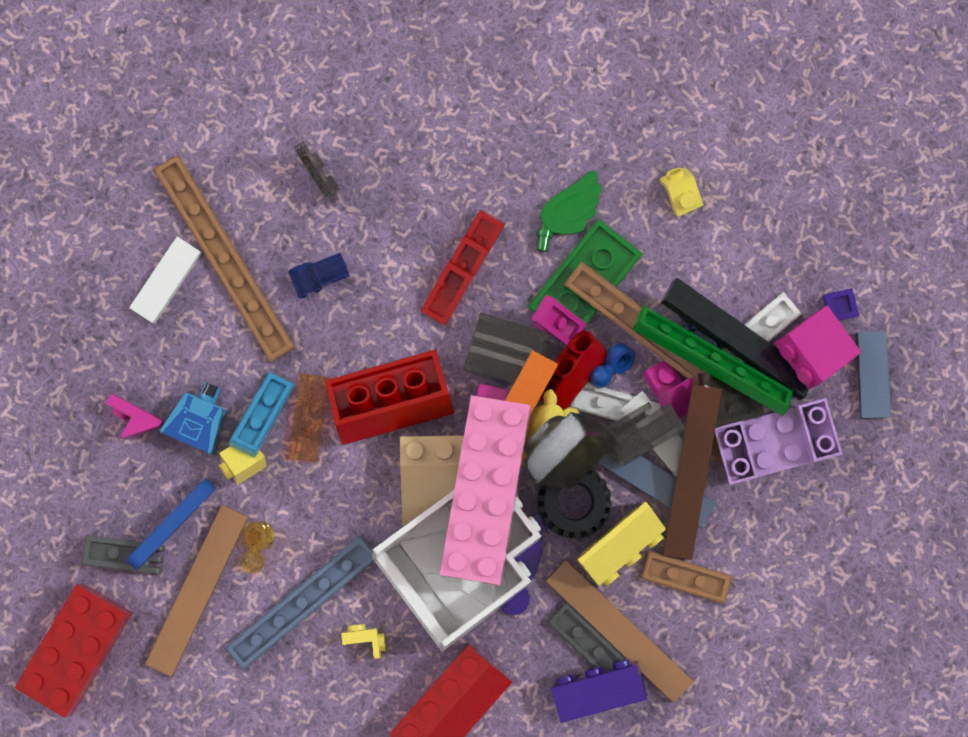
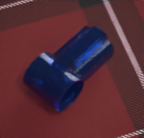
(314, 276)

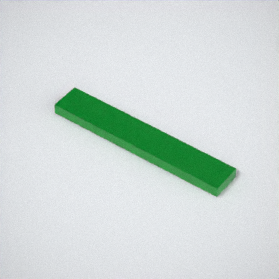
(712, 360)

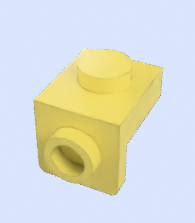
(682, 190)
(359, 634)

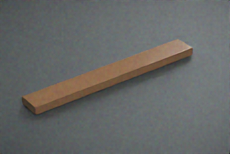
(224, 258)

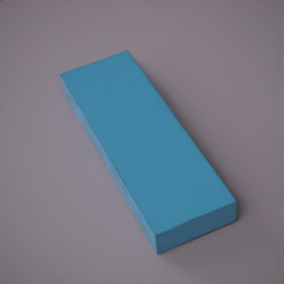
(261, 414)

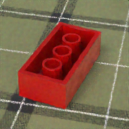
(73, 650)

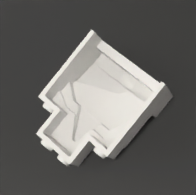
(445, 604)

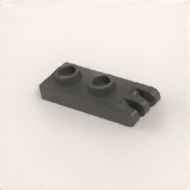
(114, 552)

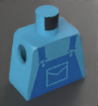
(197, 420)

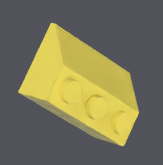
(621, 544)

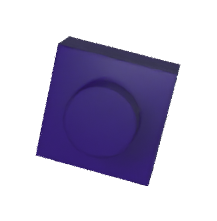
(842, 304)

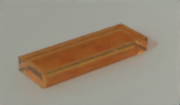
(308, 418)

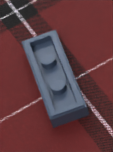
(873, 375)

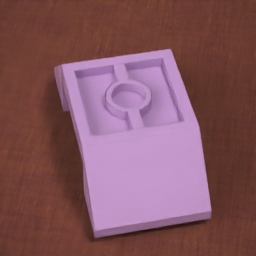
(777, 441)

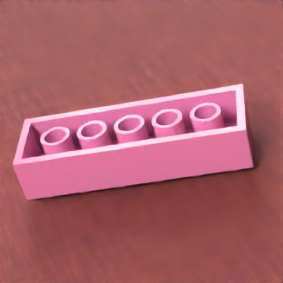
(485, 490)

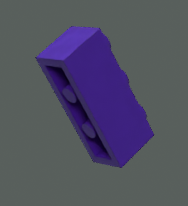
(599, 690)

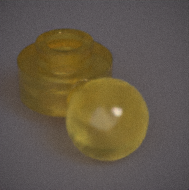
(253, 560)

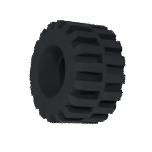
(579, 527)

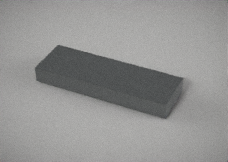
(584, 637)

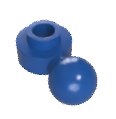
(618, 360)

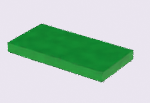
(604, 253)

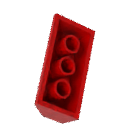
(389, 397)
(455, 698)

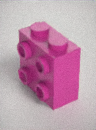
(817, 347)

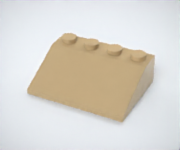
(427, 471)

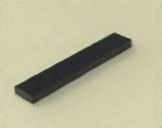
(732, 335)

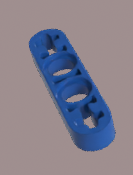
(171, 524)

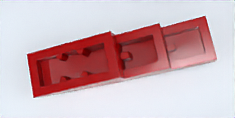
(463, 267)

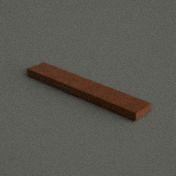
(692, 471)

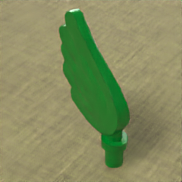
(569, 210)

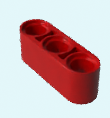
(574, 367)

